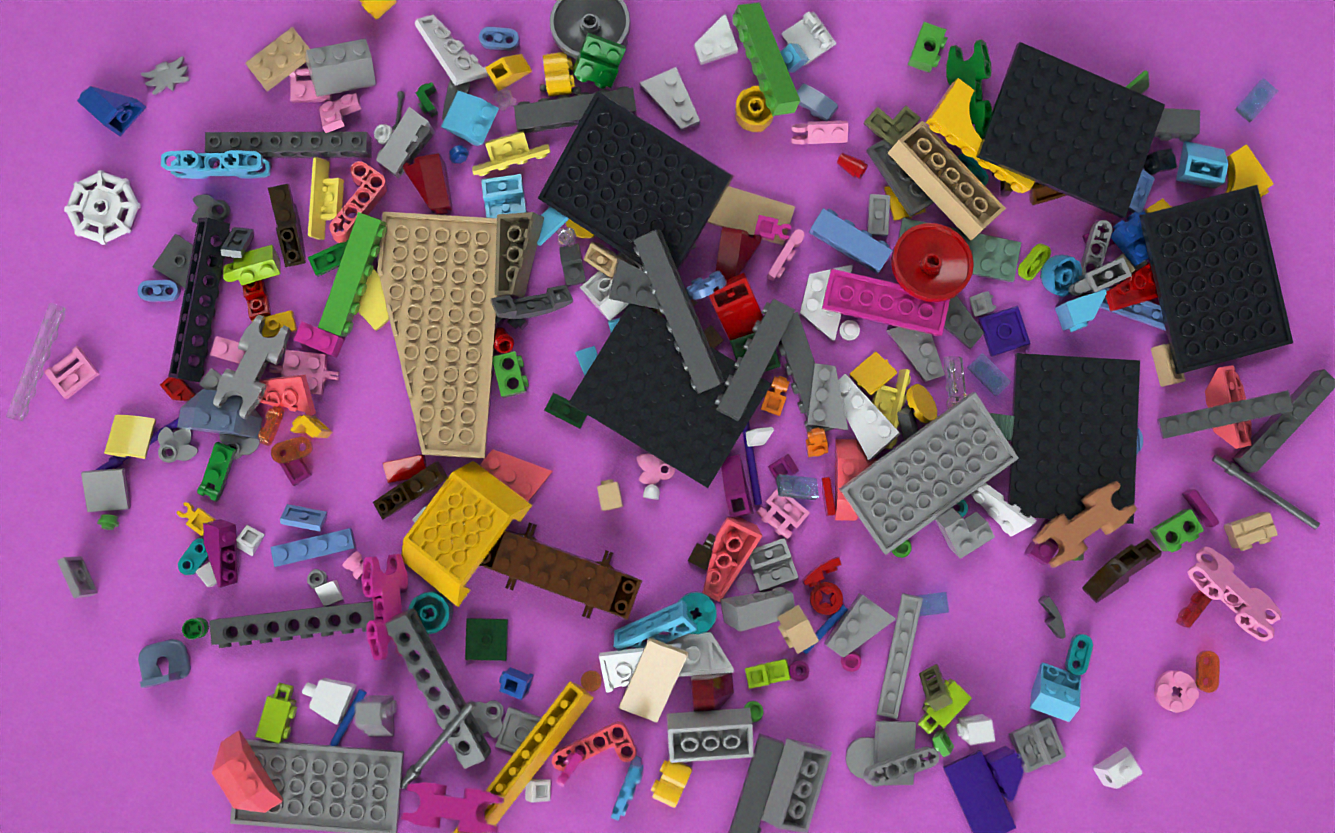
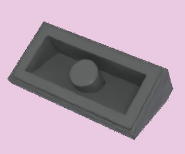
(907, 422)

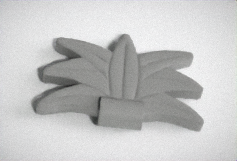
(166, 75)

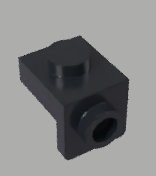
(1160, 161)

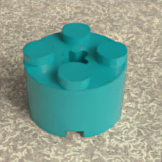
(441, 607)
(706, 608)

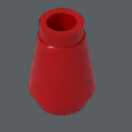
(852, 165)
(503, 341)

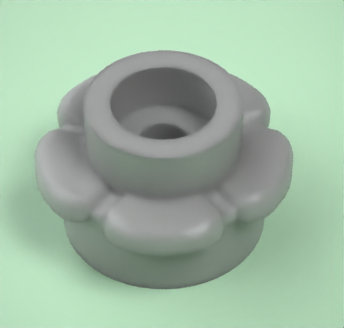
(311, 579)

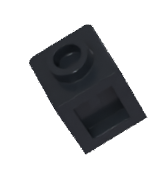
(521, 323)

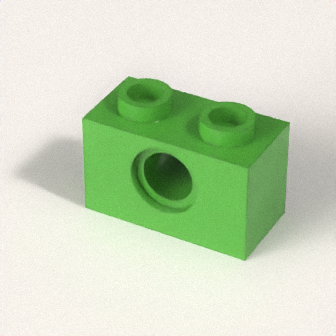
(932, 36)

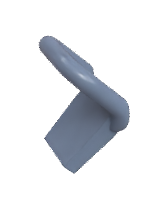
(178, 660)

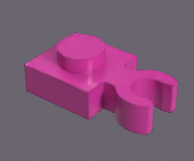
(768, 228)
(571, 763)

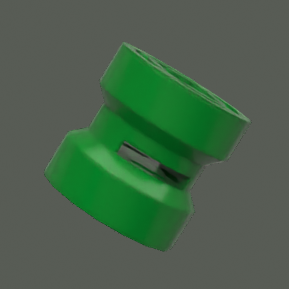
(191, 628)

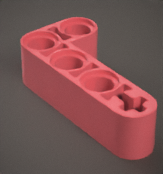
(354, 205)
(592, 749)

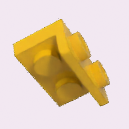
(311, 426)

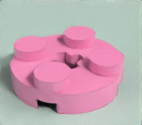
(1178, 679)

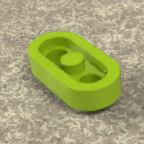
(1034, 261)

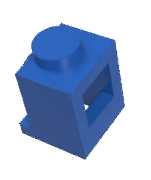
(515, 683)

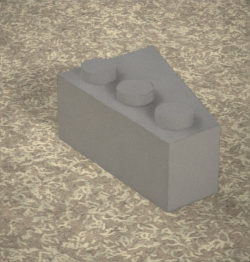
(405, 142)
(756, 609)
(858, 625)
(376, 715)

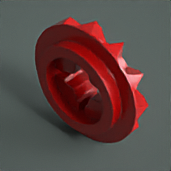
(836, 598)

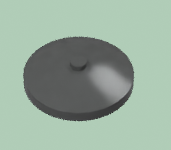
(575, 18)

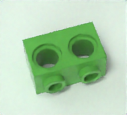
(505, 376)
(1175, 527)

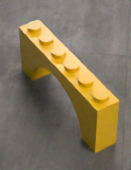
(953, 121)
(1242, 172)

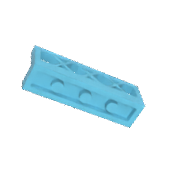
(652, 625)

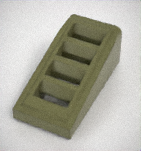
(942, 696)

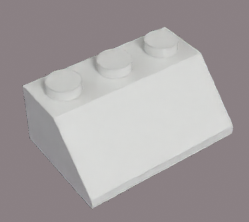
(599, 288)

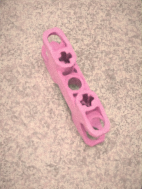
(1244, 601)

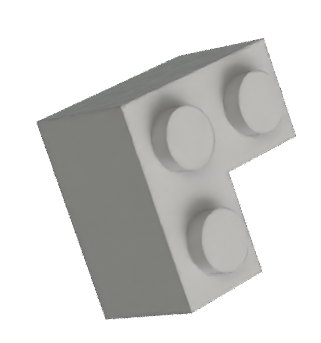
(964, 534)

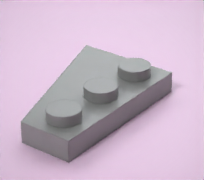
(920, 351)
(826, 401)

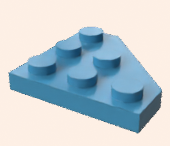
(628, 788)

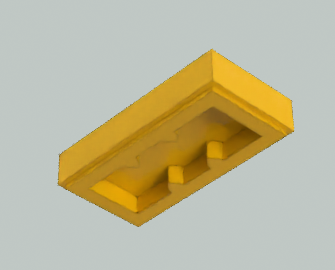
(274, 323)

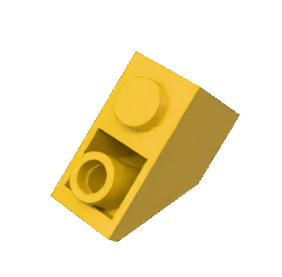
(507, 70)

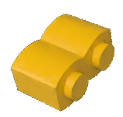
(557, 74)
(671, 783)

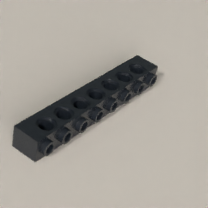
(191, 306)

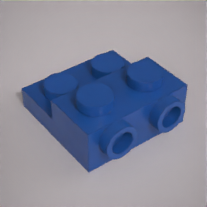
(1130, 239)

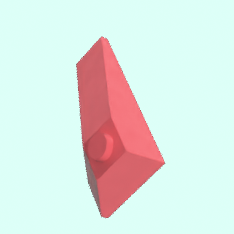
(729, 554)

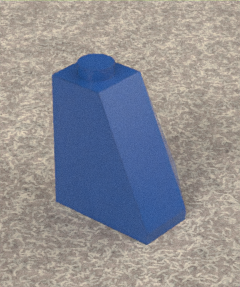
(111, 109)

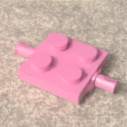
(308, 364)

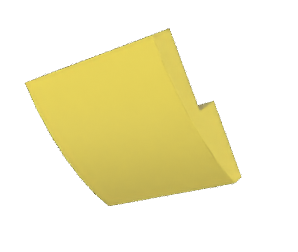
(130, 436)

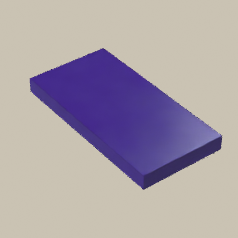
(979, 795)

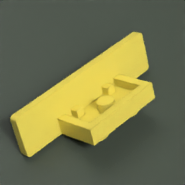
(507, 151)
(325, 198)
(891, 400)

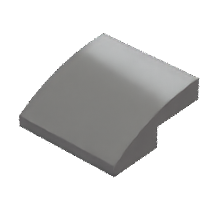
(773, 565)
(1037, 744)

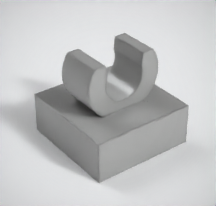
(982, 304)

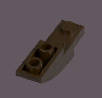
(288, 225)
(410, 490)
(1120, 568)

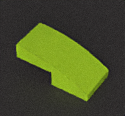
(767, 673)

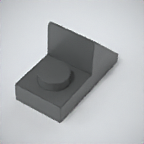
(572, 265)

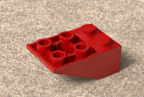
(736, 307)

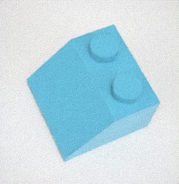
(470, 118)
(1077, 312)

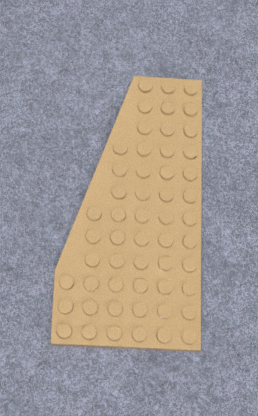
(440, 311)

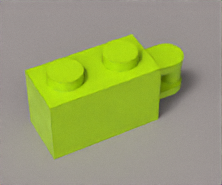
(253, 266)
(946, 714)
(277, 715)

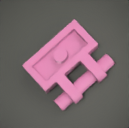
(787, 508)

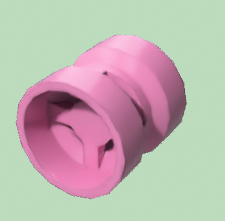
(355, 564)

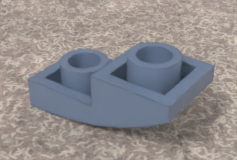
(816, 102)

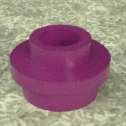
(804, 670)

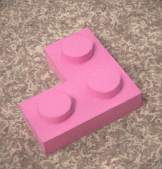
(333, 112)

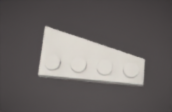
(450, 53)
(866, 420)
(620, 665)

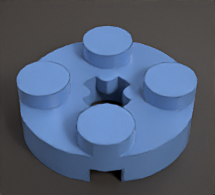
(704, 287)

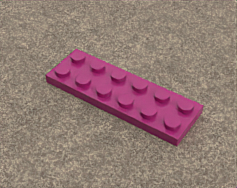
(882, 303)

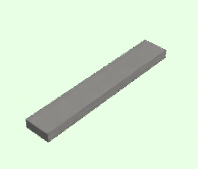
(899, 656)

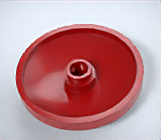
(932, 262)

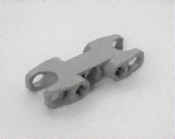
(257, 354)

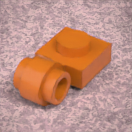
(773, 401)
(816, 443)

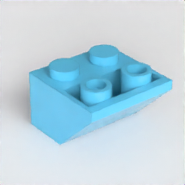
(1202, 165)
(1056, 692)

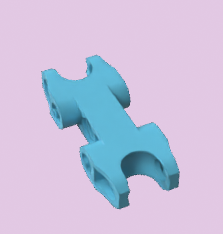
(200, 165)

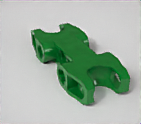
(972, 73)

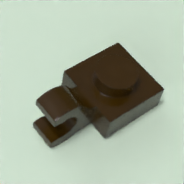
(701, 553)

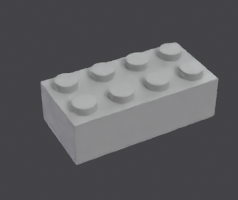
(710, 735)
(796, 786)

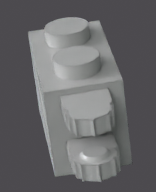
(1100, 278)

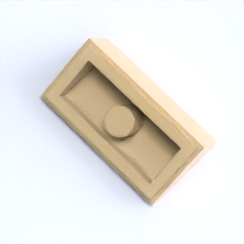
(602, 258)
(1165, 366)

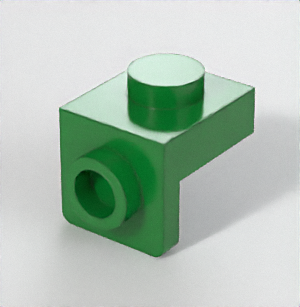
(423, 93)

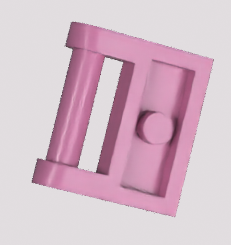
(304, 90)
(76, 376)

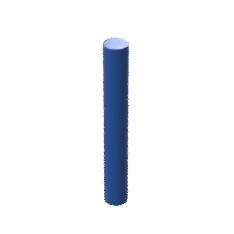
(828, 625)
(347, 719)

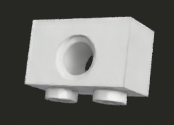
(975, 729)

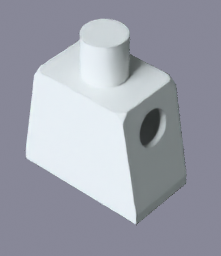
(330, 698)
(1119, 767)

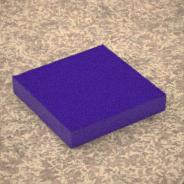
(1004, 331)

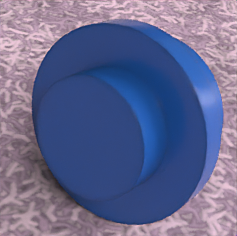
(458, 154)

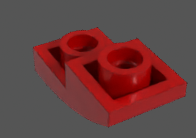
(257, 299)
(814, 576)

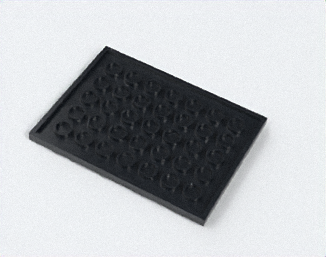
(1070, 130)
(632, 179)
(1216, 279)
(648, 397)
(1072, 432)

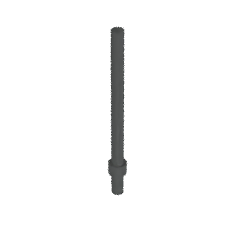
(1233, 469)
(415, 770)

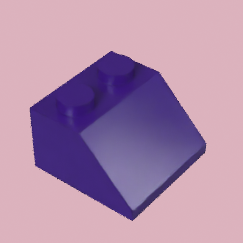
(1006, 770)

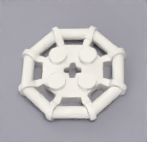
(112, 212)

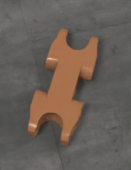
(1097, 515)

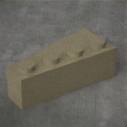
(515, 251)

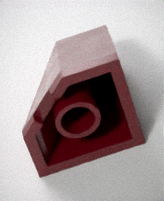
(431, 181)
(735, 251)
(711, 691)

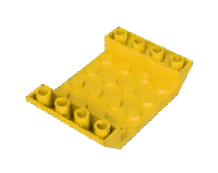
(460, 529)

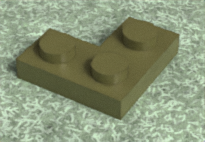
(889, 128)

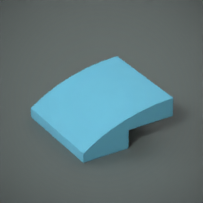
(503, 195)

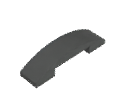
(532, 306)

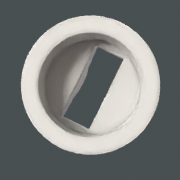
(651, 492)

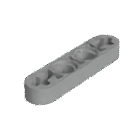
(1088, 256)
(900, 762)

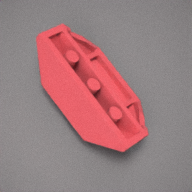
(1224, 389)
(849, 462)
(243, 776)

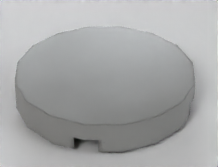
(860, 755)

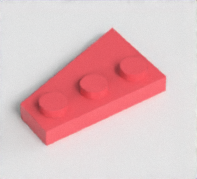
(289, 393)
(516, 473)

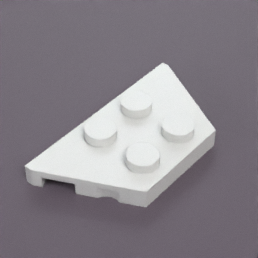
(813, 300)
(703, 656)

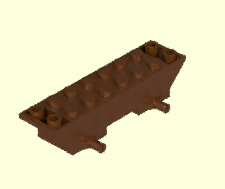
(563, 573)

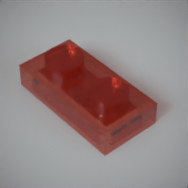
(1189, 614)

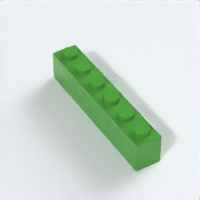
(766, 59)
(352, 275)

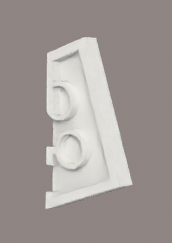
(672, 97)
(1004, 514)

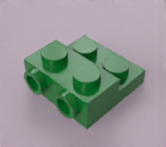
(598, 61)

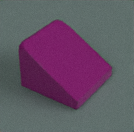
(783, 466)

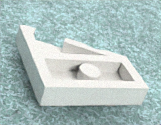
(716, 42)

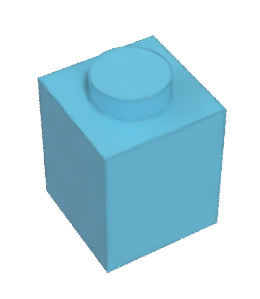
(794, 57)

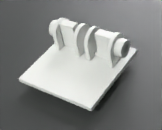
(810, 36)

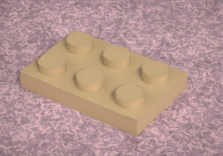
(278, 59)

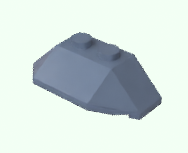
(202, 415)

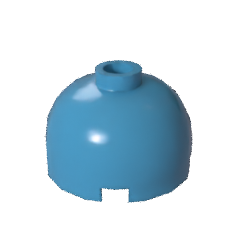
(1060, 273)

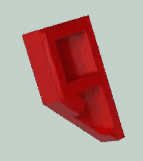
(177, 389)
(828, 497)

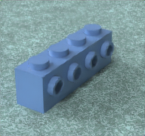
(850, 241)

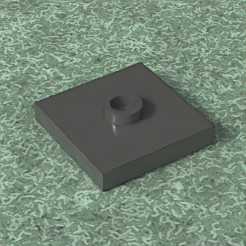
(175, 260)

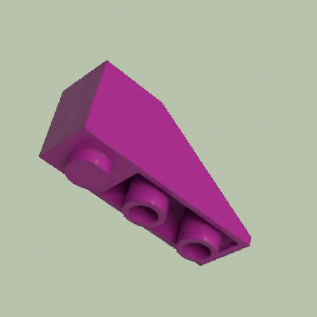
(736, 487)
(221, 550)

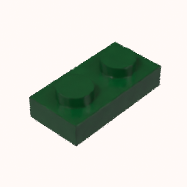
(563, 410)

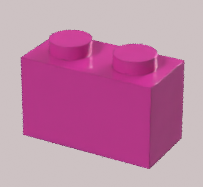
(319, 339)

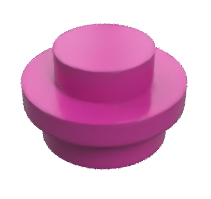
(851, 662)

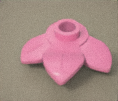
(652, 469)

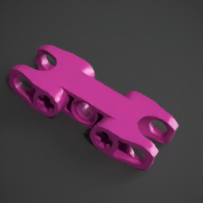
(386, 591)
(467, 810)

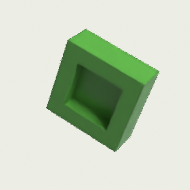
(942, 743)

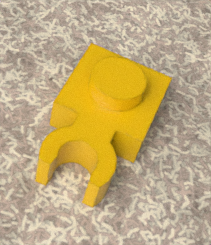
(196, 518)

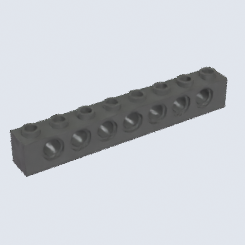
(292, 144)
(221, 628)
(438, 677)

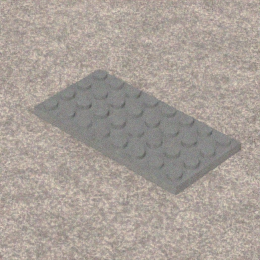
(929, 473)
(329, 788)

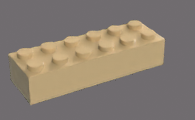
(946, 180)

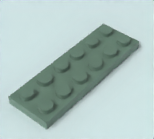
(991, 255)

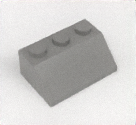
(340, 67)

